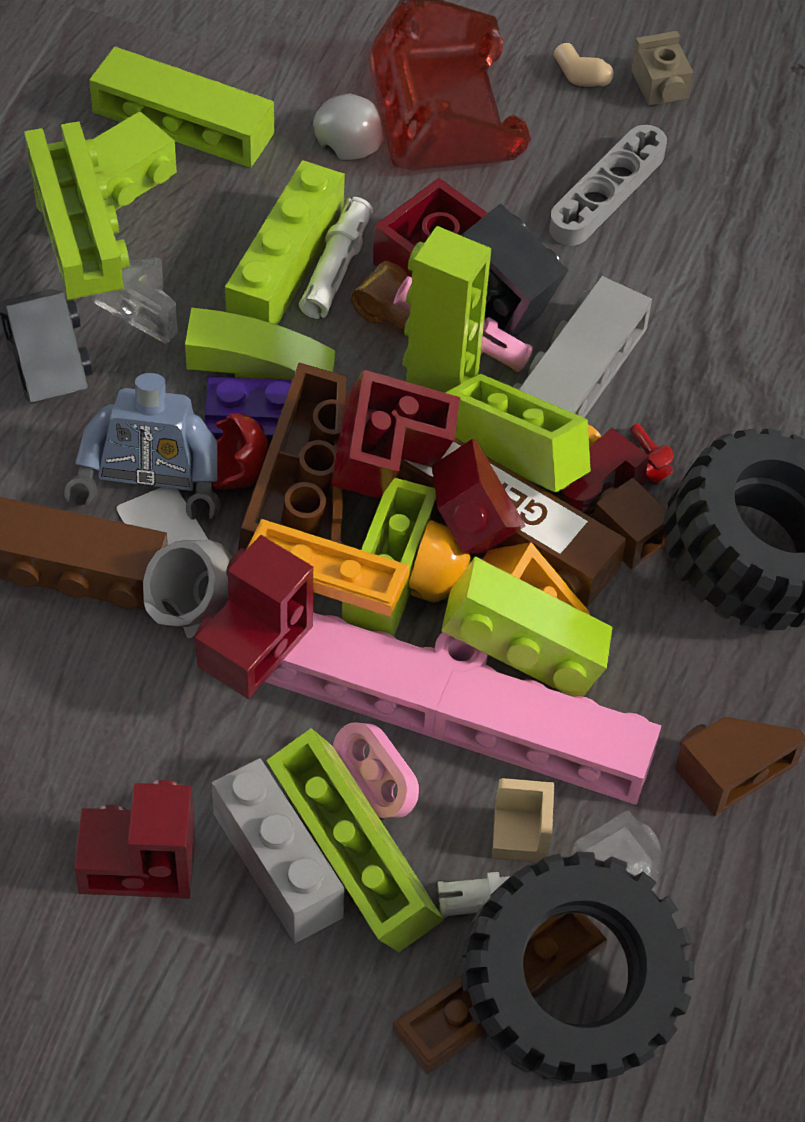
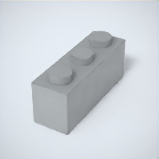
(278, 850)

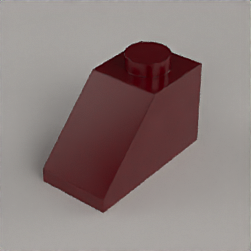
(474, 500)

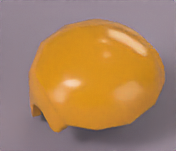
(437, 564)

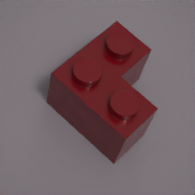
(389, 423)
(261, 621)
(141, 848)

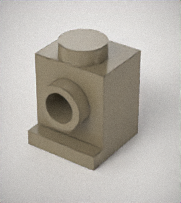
(661, 68)

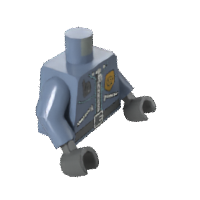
(149, 442)

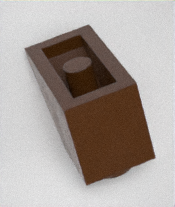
(736, 759)

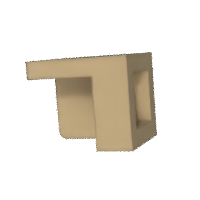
(522, 820)

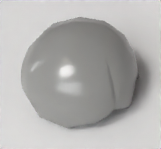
(348, 126)

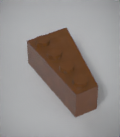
(300, 461)

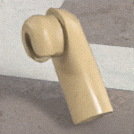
(582, 70)

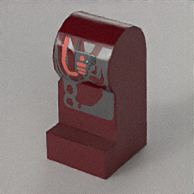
(612, 464)

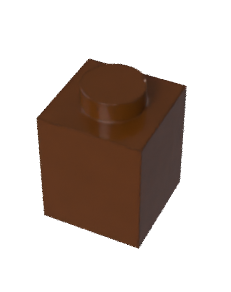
(634, 515)

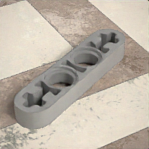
(602, 180)

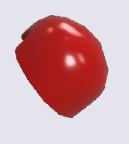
(240, 452)

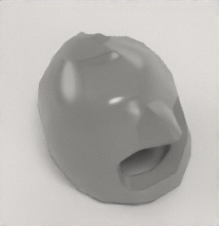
(190, 579)

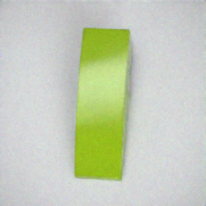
(250, 347)

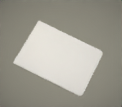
(162, 511)

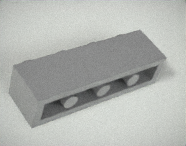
(589, 347)

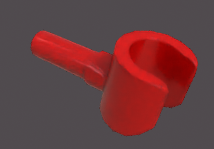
(659, 457)

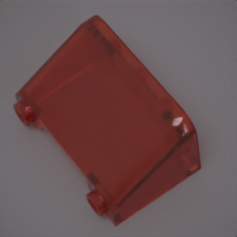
(437, 90)

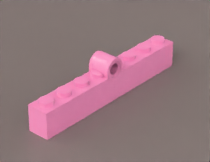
(466, 703)

